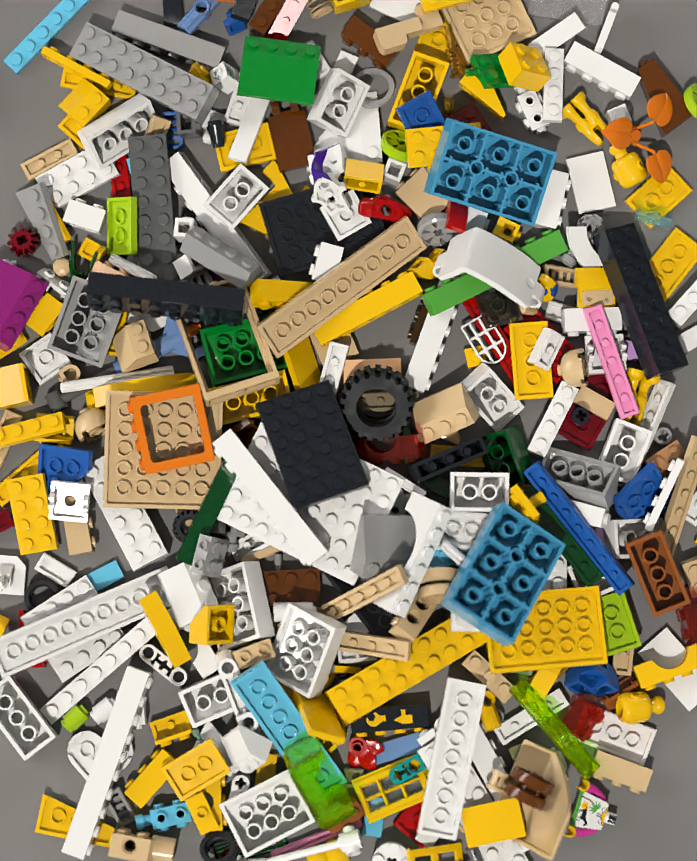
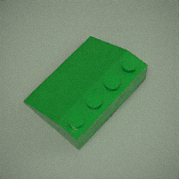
(278, 70)
(234, 353)

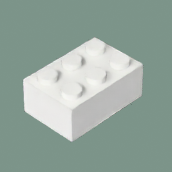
(477, 491)

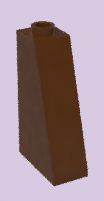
(655, 82)

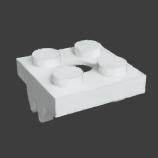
(592, 360)
(60, 510)

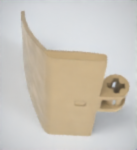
(547, 826)

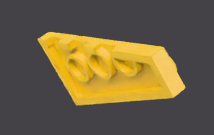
(56, 819)

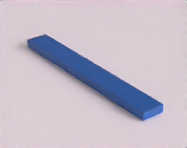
(579, 528)

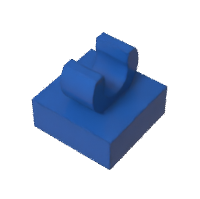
(232, 25)

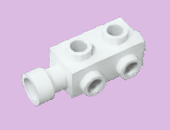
(530, 110)

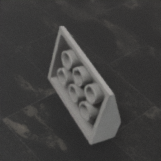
(81, 330)
(382, 543)

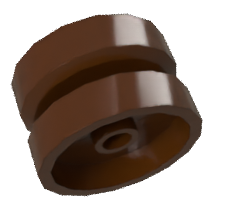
(527, 790)

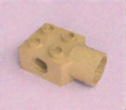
(147, 847)

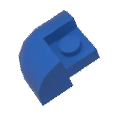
(592, 680)

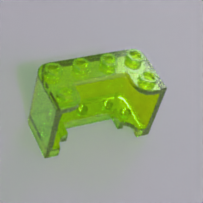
(327, 805)

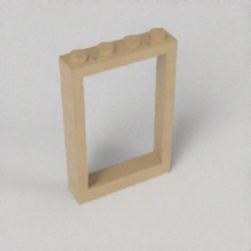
(241, 388)

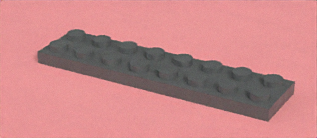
(155, 207)

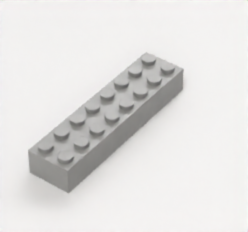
(145, 73)

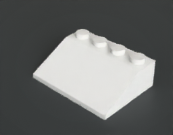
(245, 588)
(305, 649)
(266, 813)

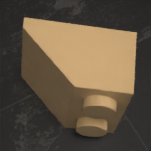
(134, 347)

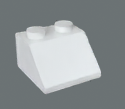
(246, 748)

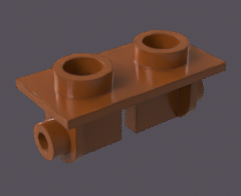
(627, 685)

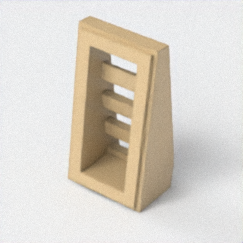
(553, 269)

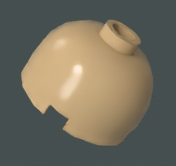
(573, 368)
(90, 424)

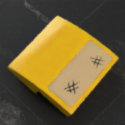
(593, 288)

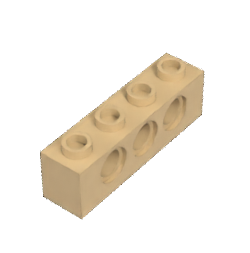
(418, 616)

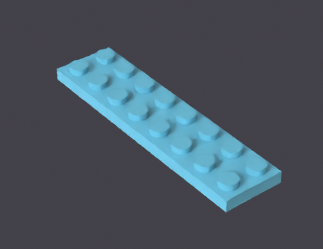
(279, 716)

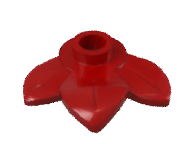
(364, 755)

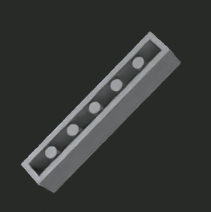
(167, 41)

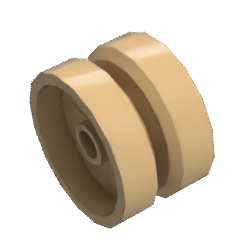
(435, 584)

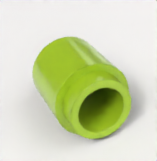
(75, 717)

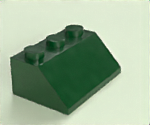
(507, 454)

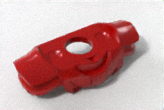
(372, 208)

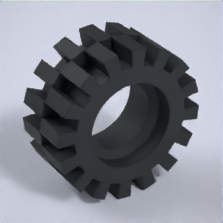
(179, 521)

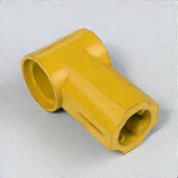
(489, 715)

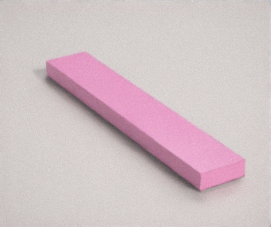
(611, 361)

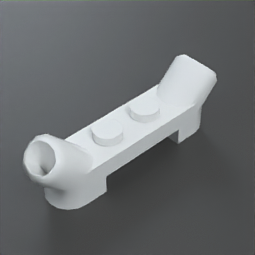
(228, 671)

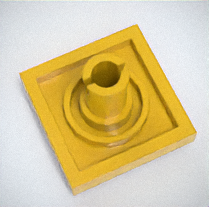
(526, 506)

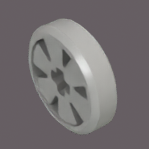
(433, 231)

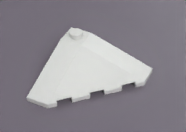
(363, 138)

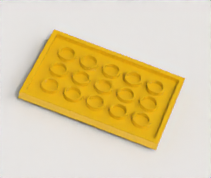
(558, 633)

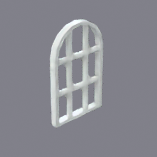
(485, 348)

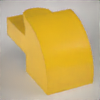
(423, 266)

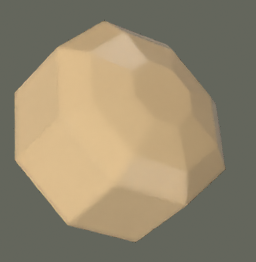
(61, 267)

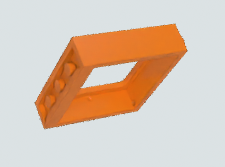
(138, 427)

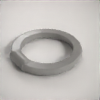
(376, 104)

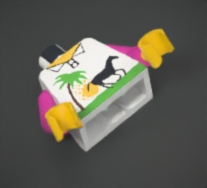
(589, 811)

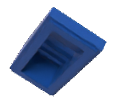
(180, 145)

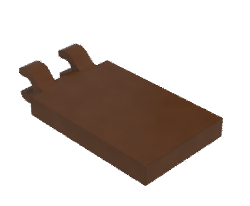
(290, 137)

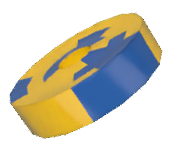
(549, 285)

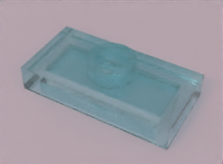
(652, 218)

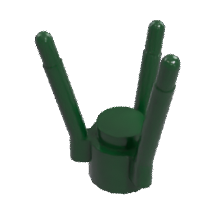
(72, 264)

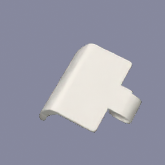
(494, 263)

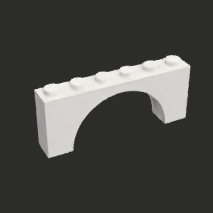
(430, 525)

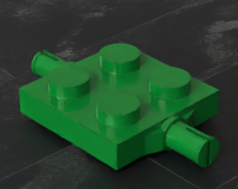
(488, 71)

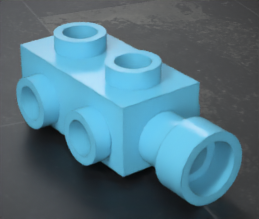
(170, 814)

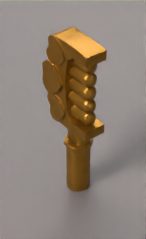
(456, 56)

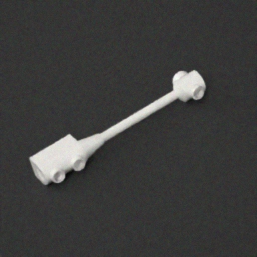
(348, 842)

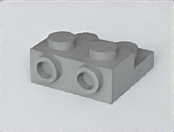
(209, 556)

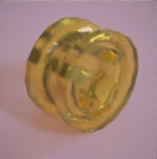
(448, 106)

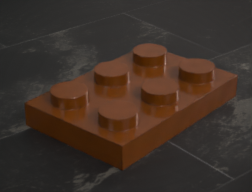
(292, 586)

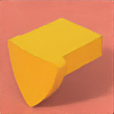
(88, 249)

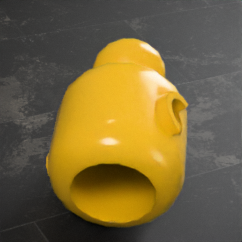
(627, 168)
(637, 707)

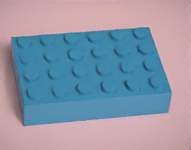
(490, 172)
(503, 574)

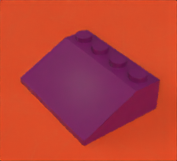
(18, 298)

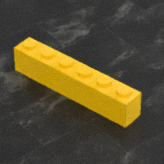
(370, 307)

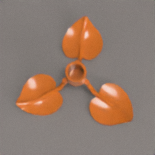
(621, 134)

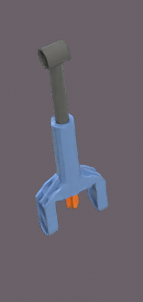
(169, 342)

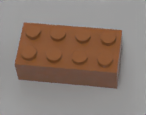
(657, 572)

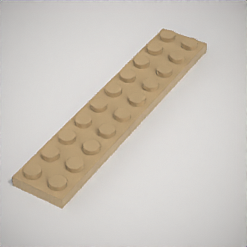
(340, 287)

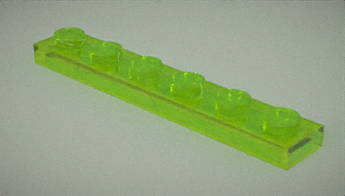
(554, 728)

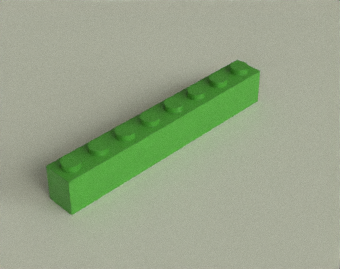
(467, 286)

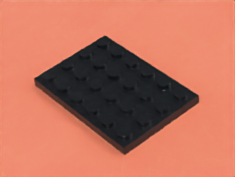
(298, 225)
(312, 445)

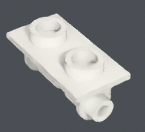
(59, 286)

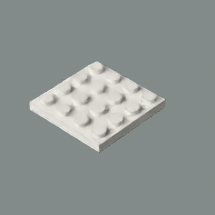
(77, 658)

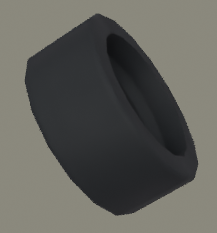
(33, 586)
(215, 837)

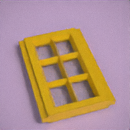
(382, 797)

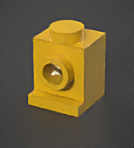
(505, 224)

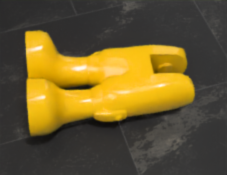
(590, 123)
(641, 397)

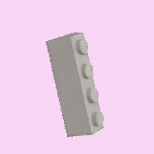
(220, 258)
(583, 477)

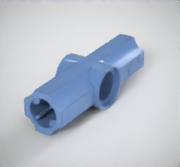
(194, 19)

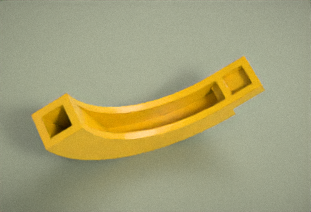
(97, 397)

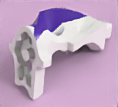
(324, 173)

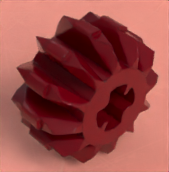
(25, 247)

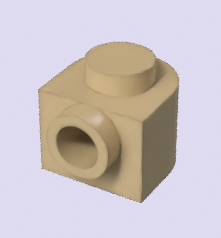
(69, 373)

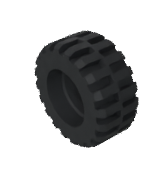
(377, 426)

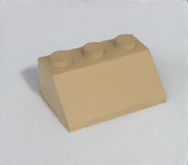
(444, 412)

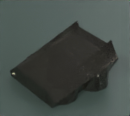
(497, 309)

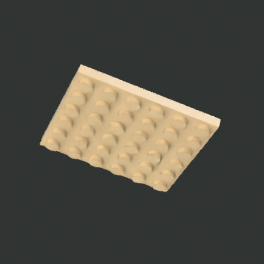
(170, 434)

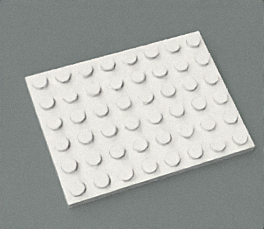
(332, 521)

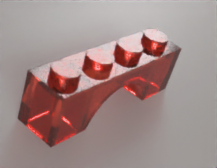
(407, 447)

